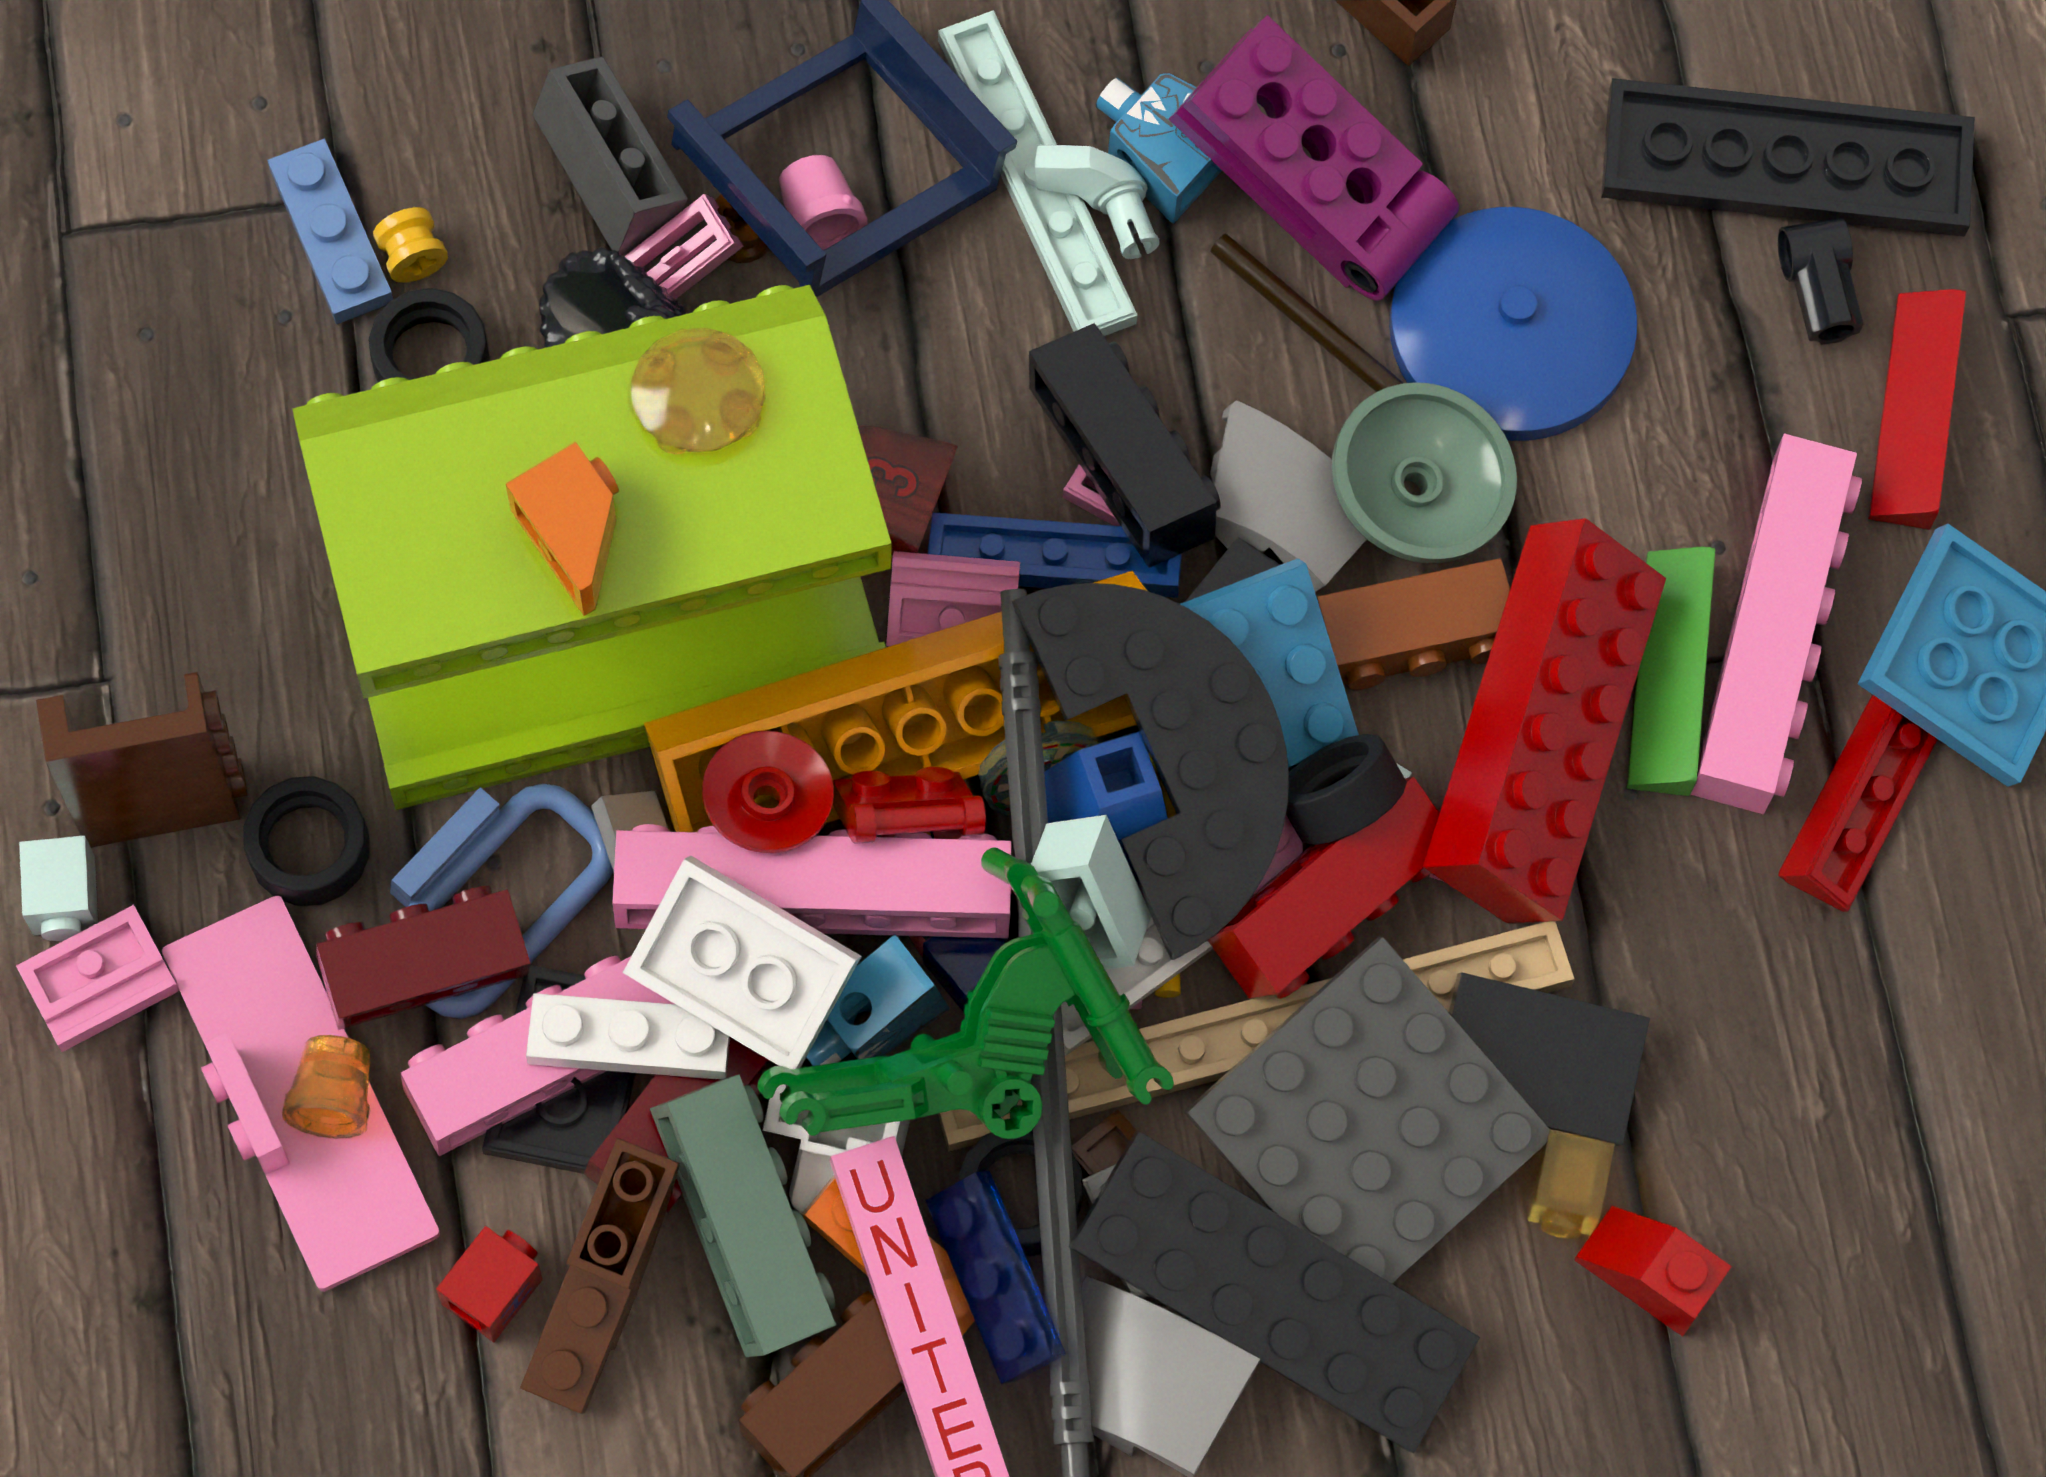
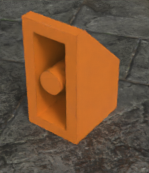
(569, 518)

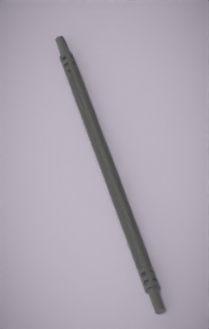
(1051, 1135)

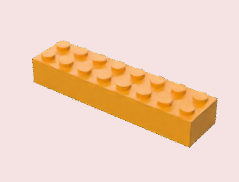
(881, 712)

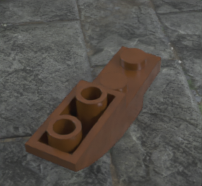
(602, 1276)

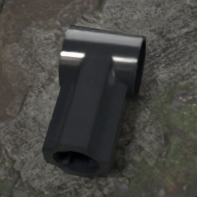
(1820, 263)

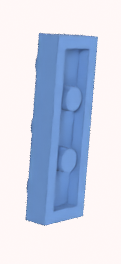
(330, 231)

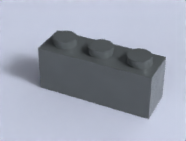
(607, 153)

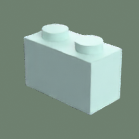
(1095, 886)

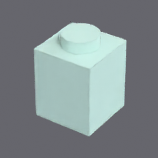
(58, 886)

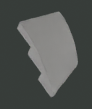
(1280, 495)
(1158, 1377)

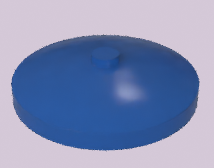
(1517, 319)

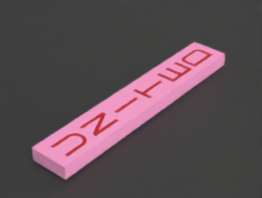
(917, 1311)

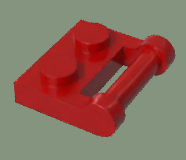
(902, 804)

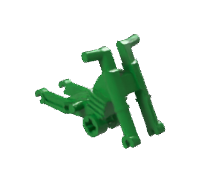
(1000, 1039)

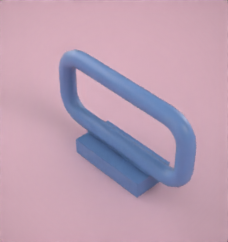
(467, 844)

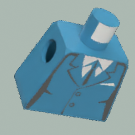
(1154, 146)
(899, 1002)

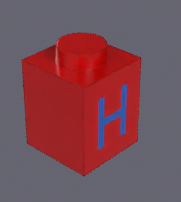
(491, 1281)

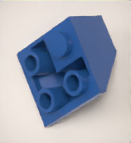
(1109, 781)

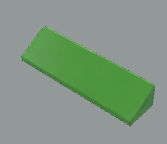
(1673, 676)

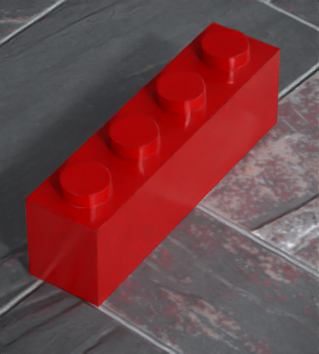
(1324, 896)

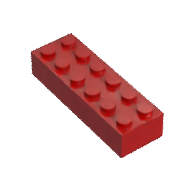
(1545, 722)

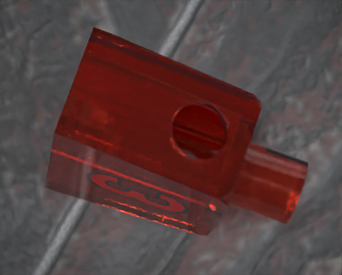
(907, 480)

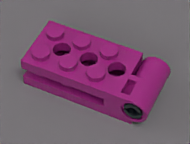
(1357, 241)

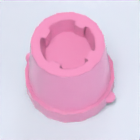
(821, 200)

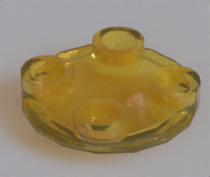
(698, 391)

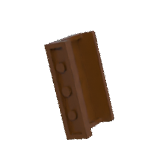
(146, 771)

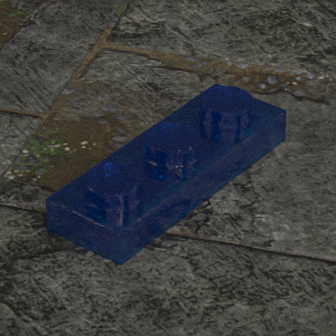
(995, 1277)

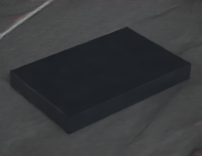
(1559, 1053)
(572, 1125)

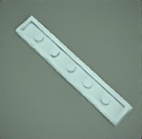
(1054, 220)

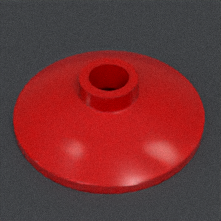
(771, 766)

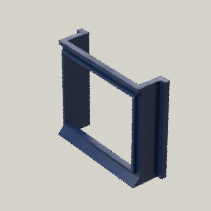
(920, 82)

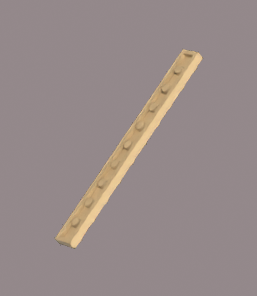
(1212, 1042)

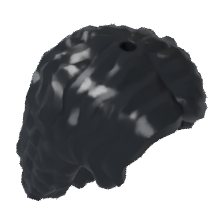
(601, 295)

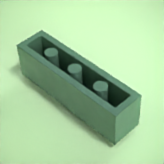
(745, 1216)

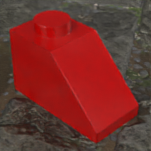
(1653, 1266)

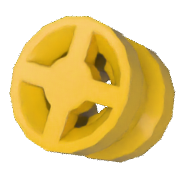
(410, 244)

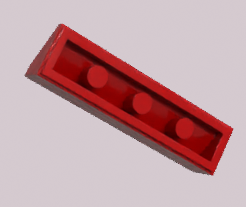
(1917, 407)
(1857, 806)

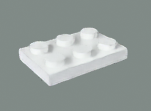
(741, 964)

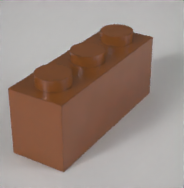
(1415, 622)

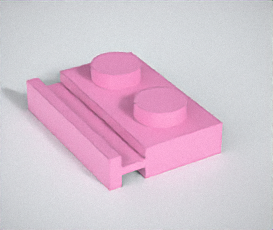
(943, 592)
(97, 978)

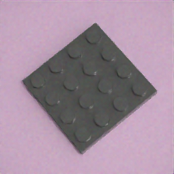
(1370, 1117)

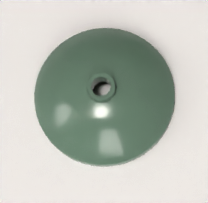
(1444, 448)

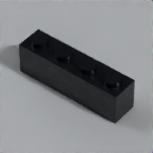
(1124, 444)

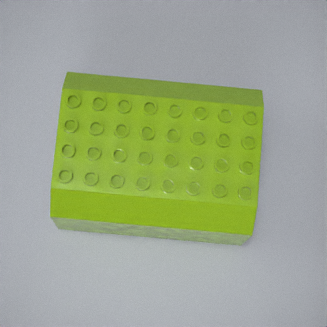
(713, 578)

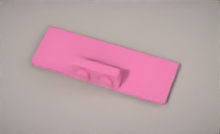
(255, 1009)

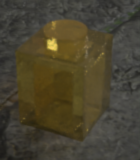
(1570, 1184)

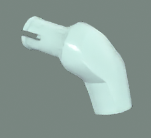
(1105, 185)

